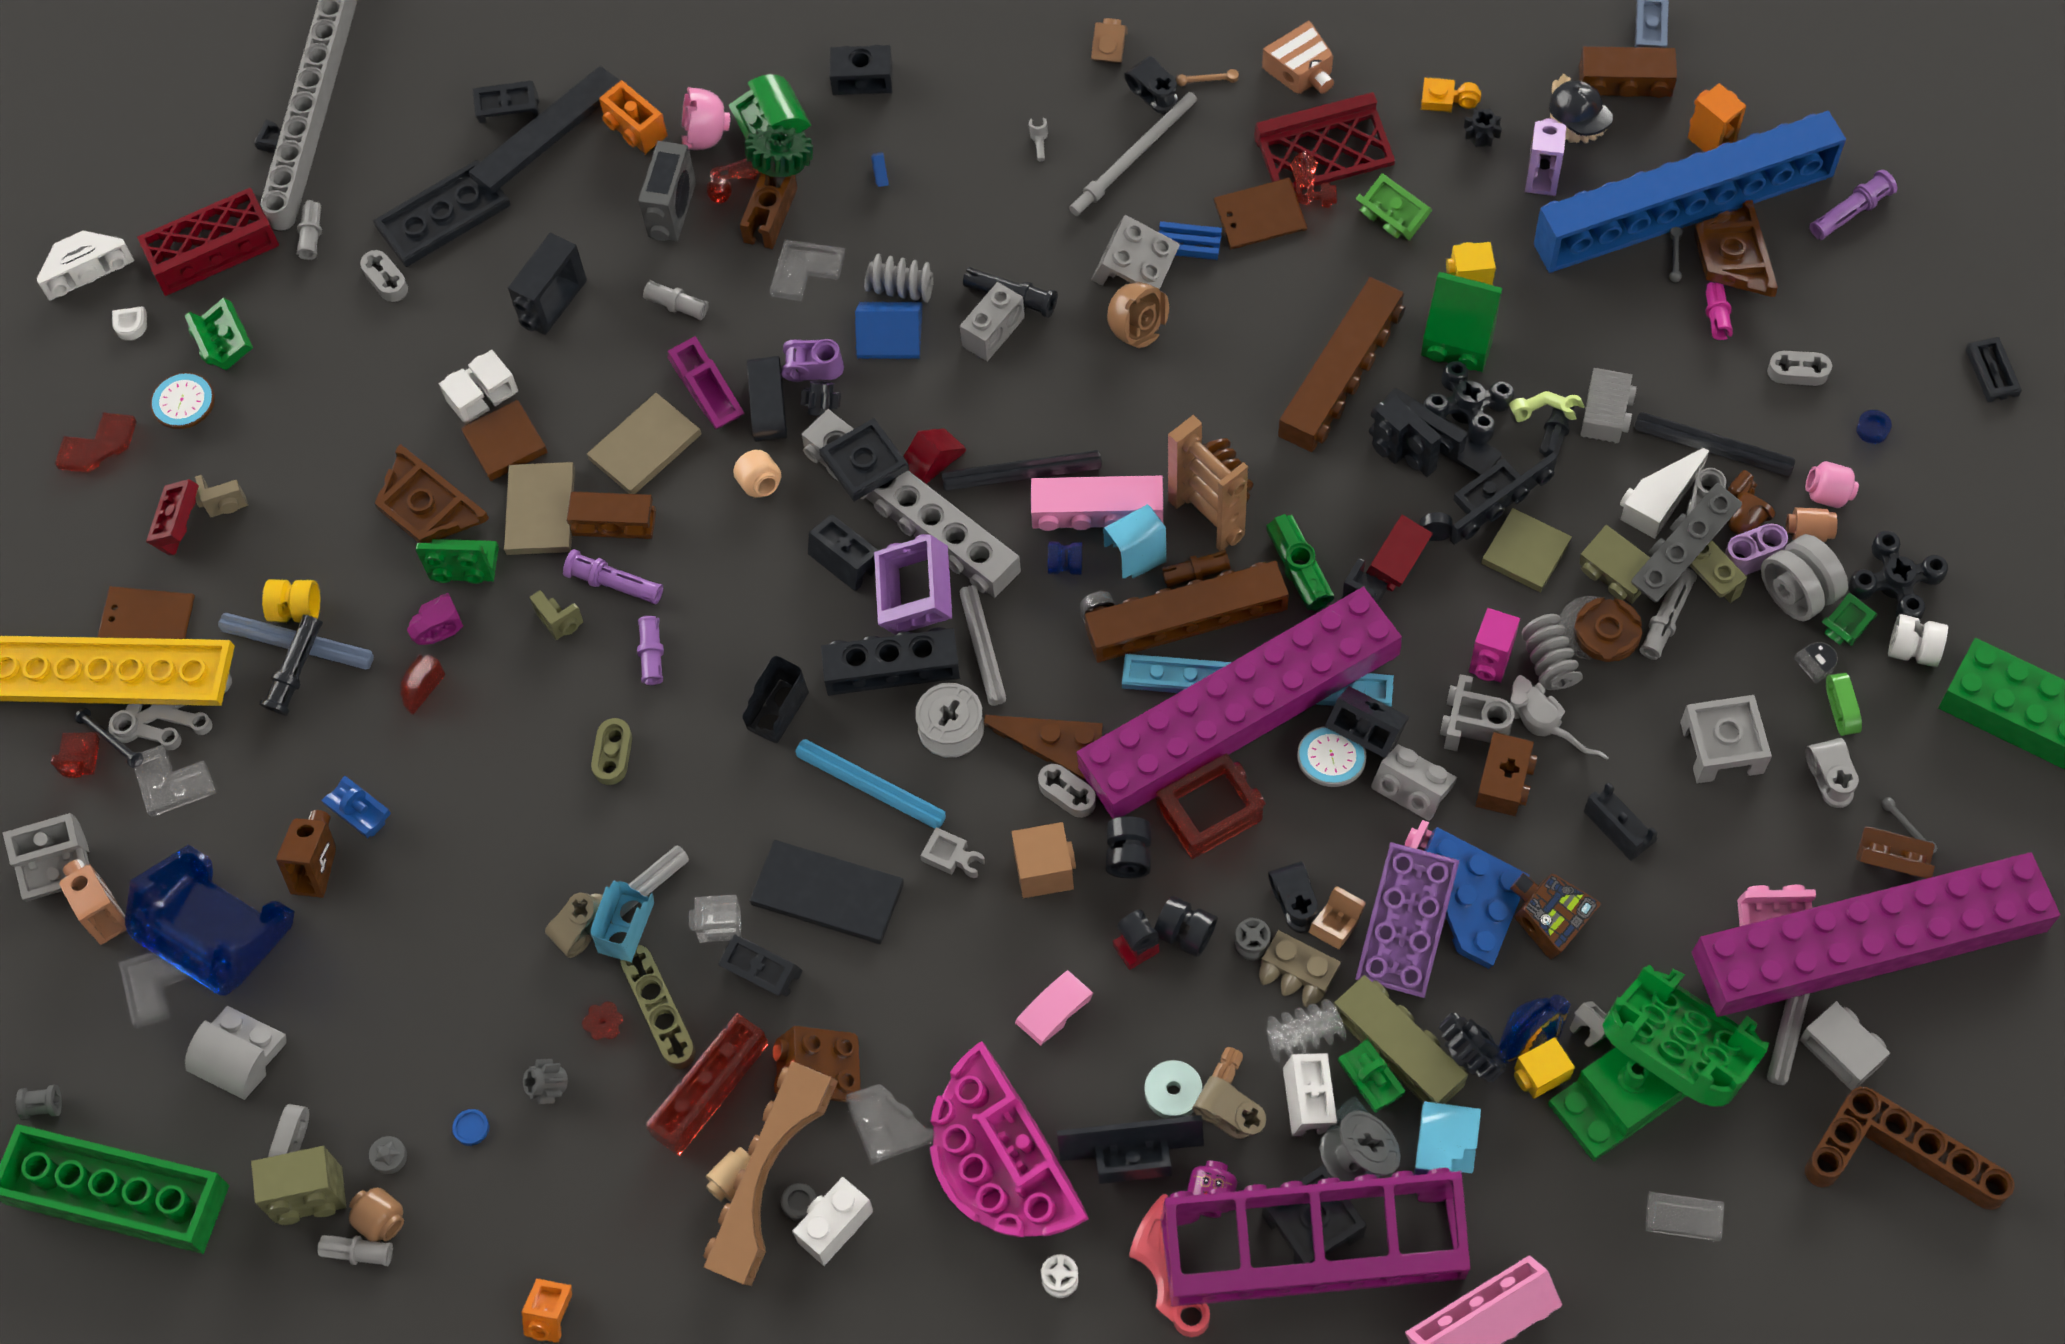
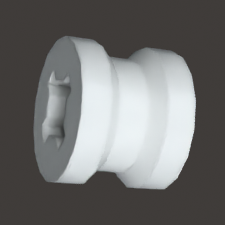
(1059, 1268)

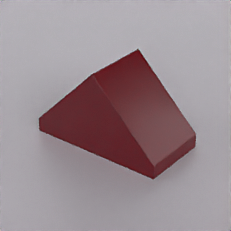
(932, 453)

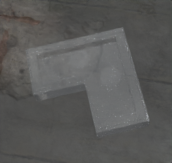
(803, 260)
(167, 789)
(144, 988)

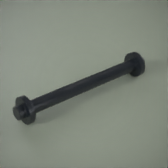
(133, 759)

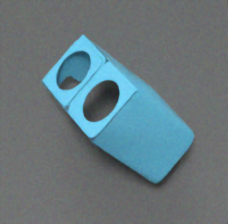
(1139, 539)
(609, 909)
(1447, 1138)

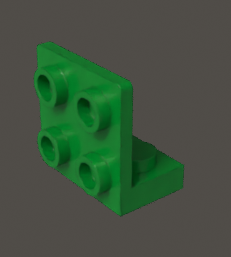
(459, 560)

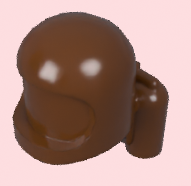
(1753, 509)

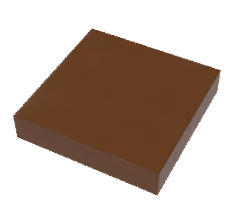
(504, 440)

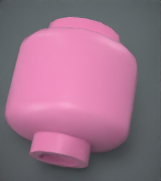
(1831, 484)

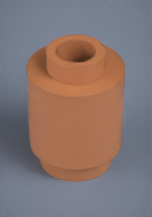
(1812, 522)

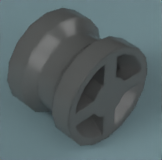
(1252, 931)

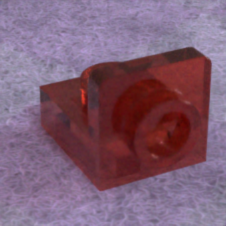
(77, 754)

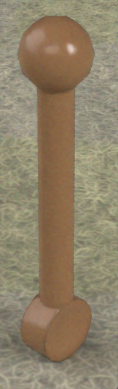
(1232, 76)

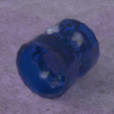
(1057, 558)

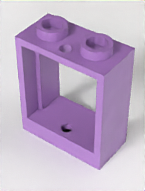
(922, 612)

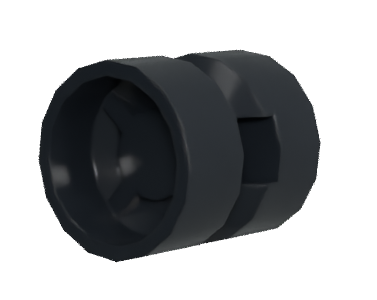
(1128, 849)
(1174, 919)

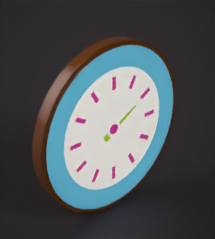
(182, 400)

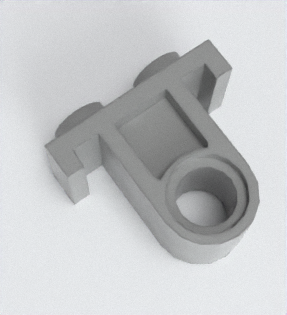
(1471, 715)

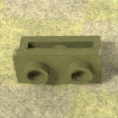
(1719, 572)

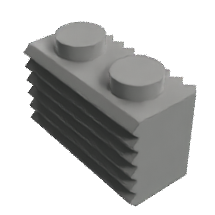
(1607, 405)

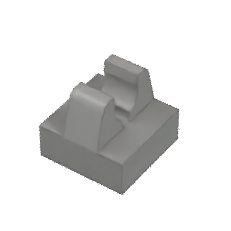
(1589, 1015)

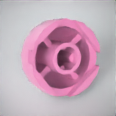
(703, 119)

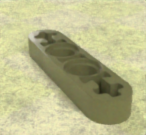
(661, 1004)

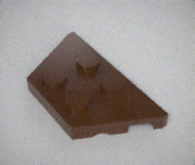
(1735, 251)
(424, 501)

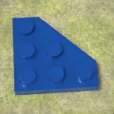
(1480, 898)

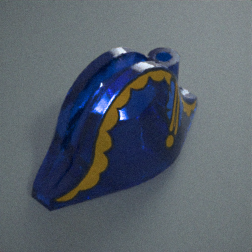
(1533, 1025)

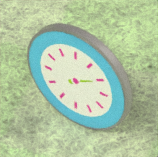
(1330, 758)

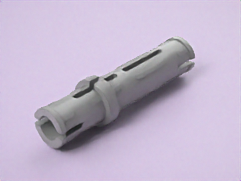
(1663, 624)

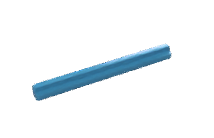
(870, 784)

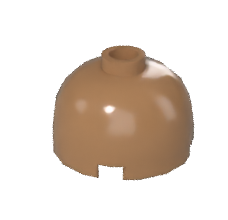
(1137, 313)

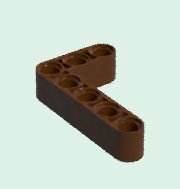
(1907, 1148)

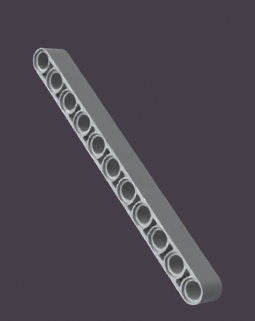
(306, 112)

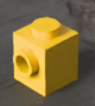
(1472, 262)
(1543, 1068)

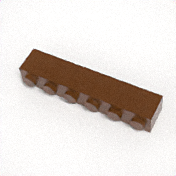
(1341, 365)
(1186, 611)

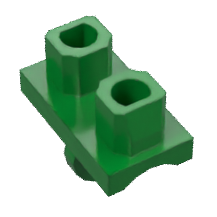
(1371, 1076)

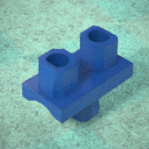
(357, 807)

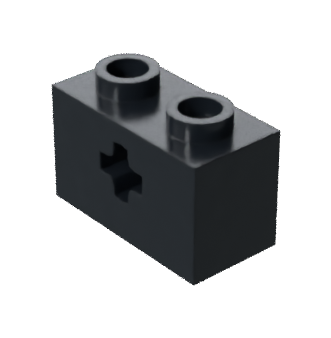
(1367, 721)

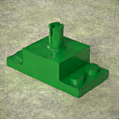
(1612, 1102)

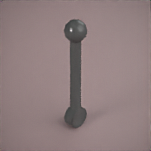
(1675, 234)
(1888, 804)

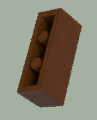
(1629, 70)

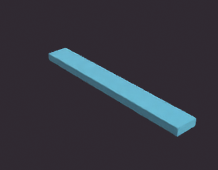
(1177, 674)

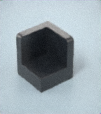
(1358, 578)

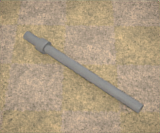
(1095, 189)

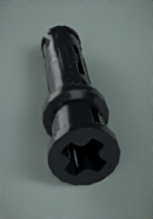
(1033, 297)
(287, 678)

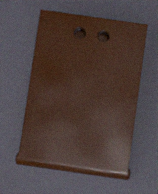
(1260, 213)
(145, 614)

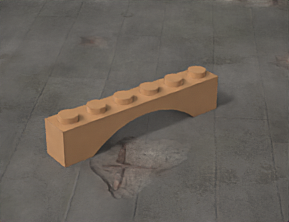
(740, 1243)

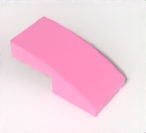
(1053, 1007)

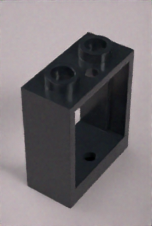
(547, 284)

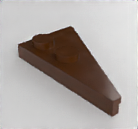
(1047, 738)

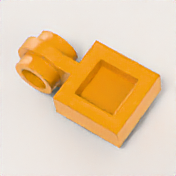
(1440, 95)

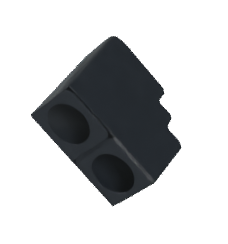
(792, 677)

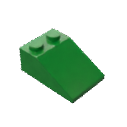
(1461, 321)

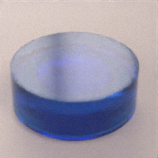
(1874, 426)

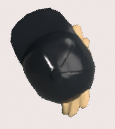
(1580, 109)

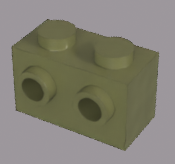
(1614, 563)

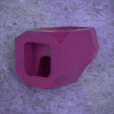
(435, 621)

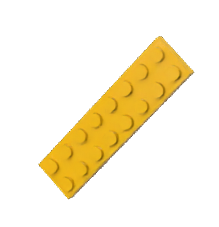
(114, 670)

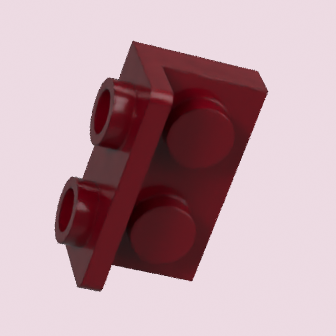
(172, 516)

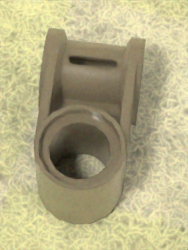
(573, 924)
(1223, 1107)

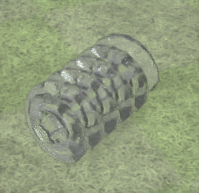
(1304, 1028)

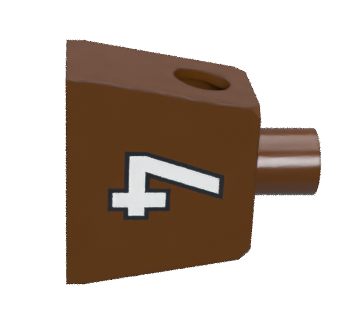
(307, 855)

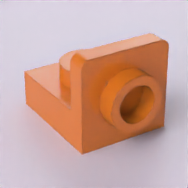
(545, 1310)

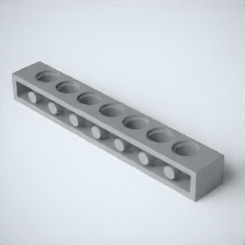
(990, 576)

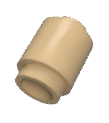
(723, 1175)

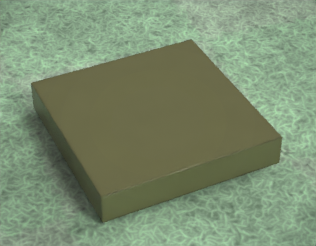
(1526, 550)

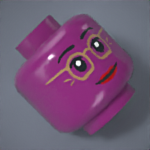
(1210, 1177)

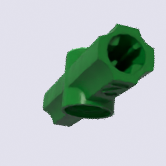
(1306, 577)

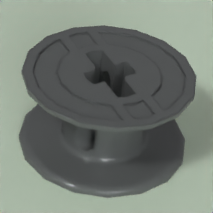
(1359, 1148)

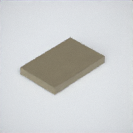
(644, 444)
(538, 508)

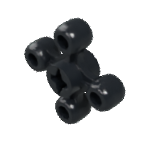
(1469, 401)
(1897, 575)

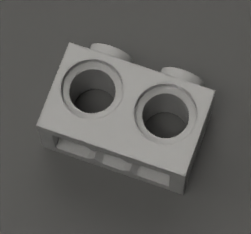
(992, 321)

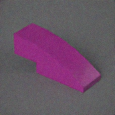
(704, 382)

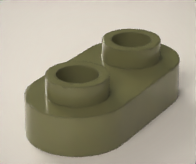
(611, 753)

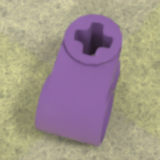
(810, 360)

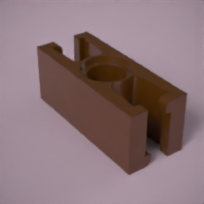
(771, 217)
(611, 515)

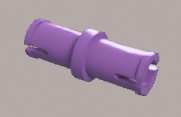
(650, 650)

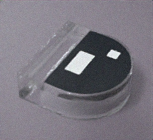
(1095, 600)
(1817, 660)

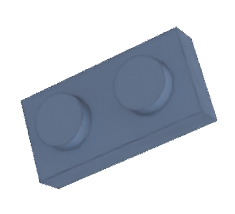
(1651, 23)

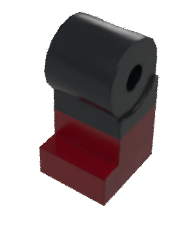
(1137, 939)

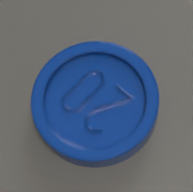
(470, 1127)

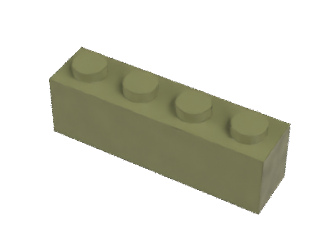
(1406, 1049)

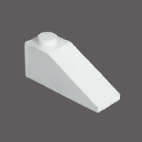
(1660, 493)

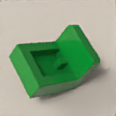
(1848, 620)

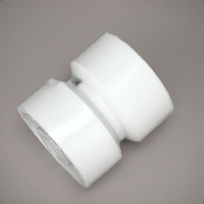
(1918, 640)

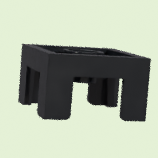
(1339, 1222)

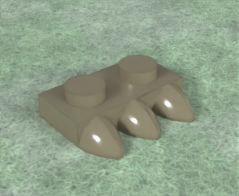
(1299, 966)

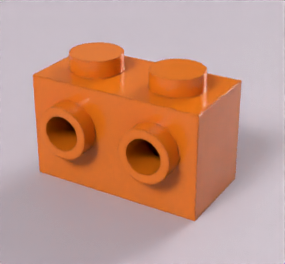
(633, 117)
(1716, 118)

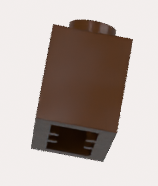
(1501, 792)

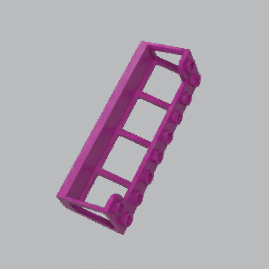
(1320, 1275)

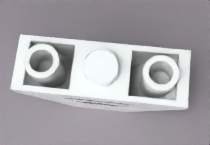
(81, 261)

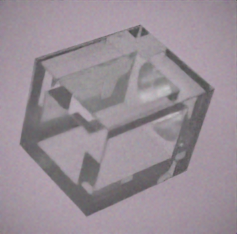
(716, 918)

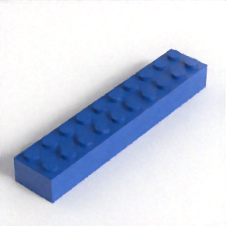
(1688, 191)

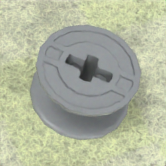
(942, 704)

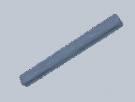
(283, 637)

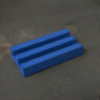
(1192, 235)

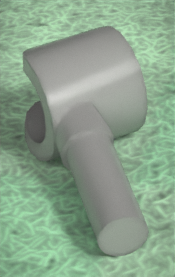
(1039, 134)

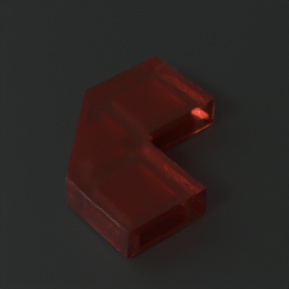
(86, 454)

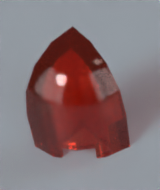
(420, 681)

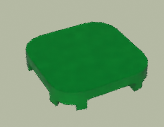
(1683, 1038)

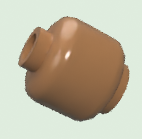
(376, 1214)

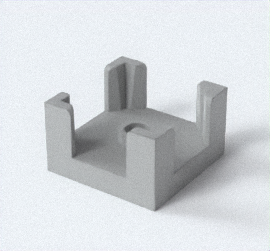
(1726, 736)

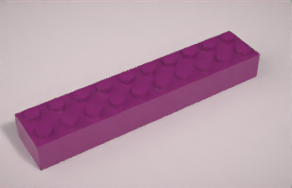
(1239, 702)
(1874, 934)

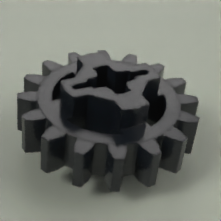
(1472, 1047)

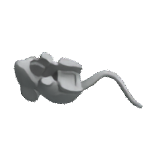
(1541, 713)

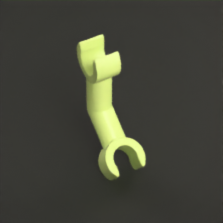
(1523, 408)

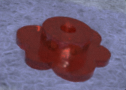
(598, 1014)

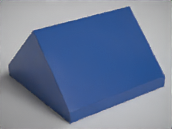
(888, 330)

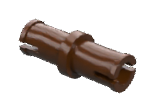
(1196, 568)

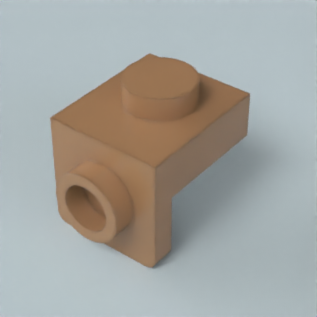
(1109, 41)
(1338, 918)

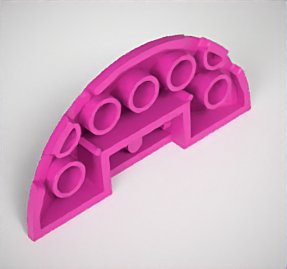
(996, 1156)

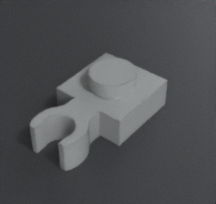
(948, 851)

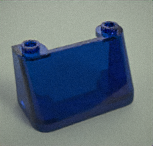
(200, 925)

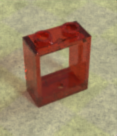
(1199, 843)

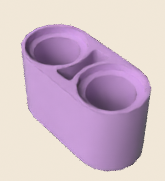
(1753, 546)

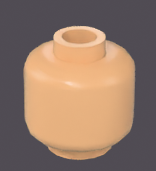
(757, 473)

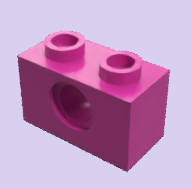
(1494, 645)

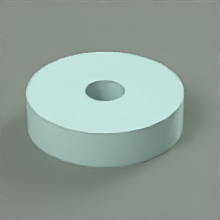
(1166, 1075)

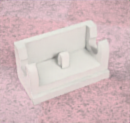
(1309, 1093)

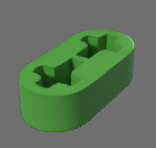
(1843, 704)

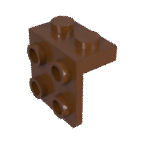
(823, 1051)

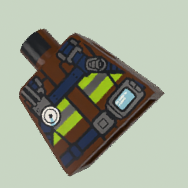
(1552, 911)

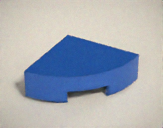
(879, 169)

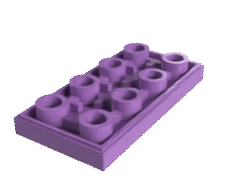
(1407, 919)

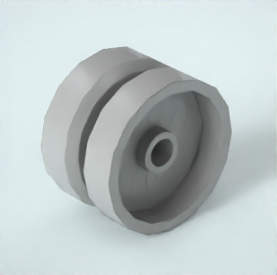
(1804, 577)

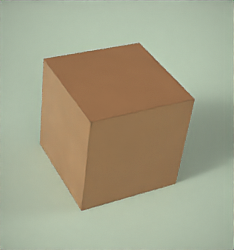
(1043, 860)

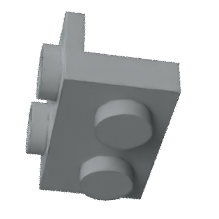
(1413, 781)

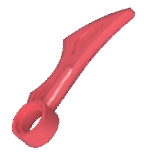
(1149, 1250)

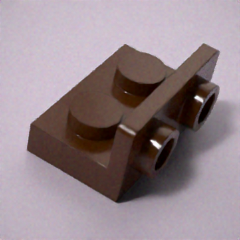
(1896, 852)

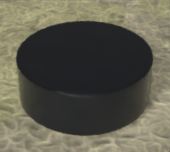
(1439, 524)

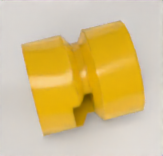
(286, 600)

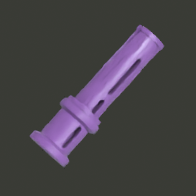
(1863, 198)
(599, 573)

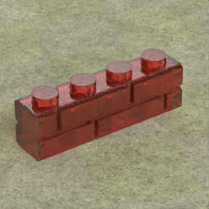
(707, 1084)

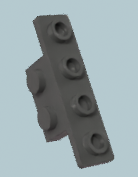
(1686, 542)

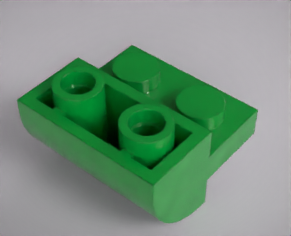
(769, 104)

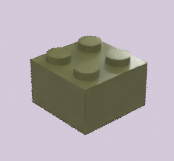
(299, 1185)

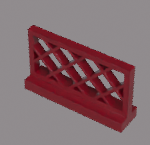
(1322, 119)
(213, 253)

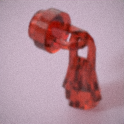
(1304, 171)
(720, 188)

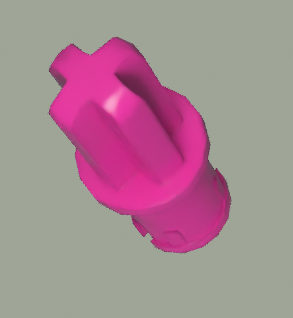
(1718, 311)

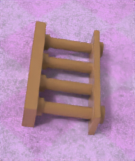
(1207, 483)

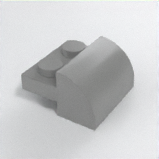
(43, 851)
(233, 1052)

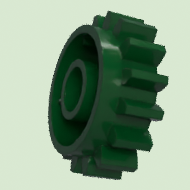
(778, 151)

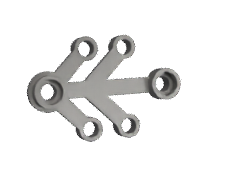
(138, 720)

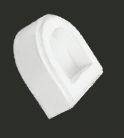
(129, 322)

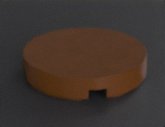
(1608, 629)

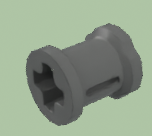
(38, 1102)

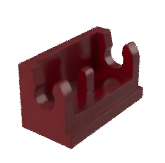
(1399, 552)

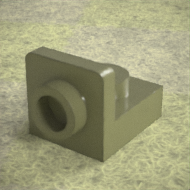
(556, 620)

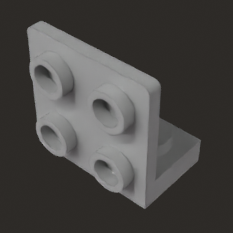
(1136, 254)

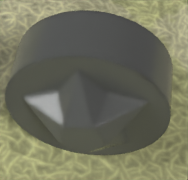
(388, 1155)

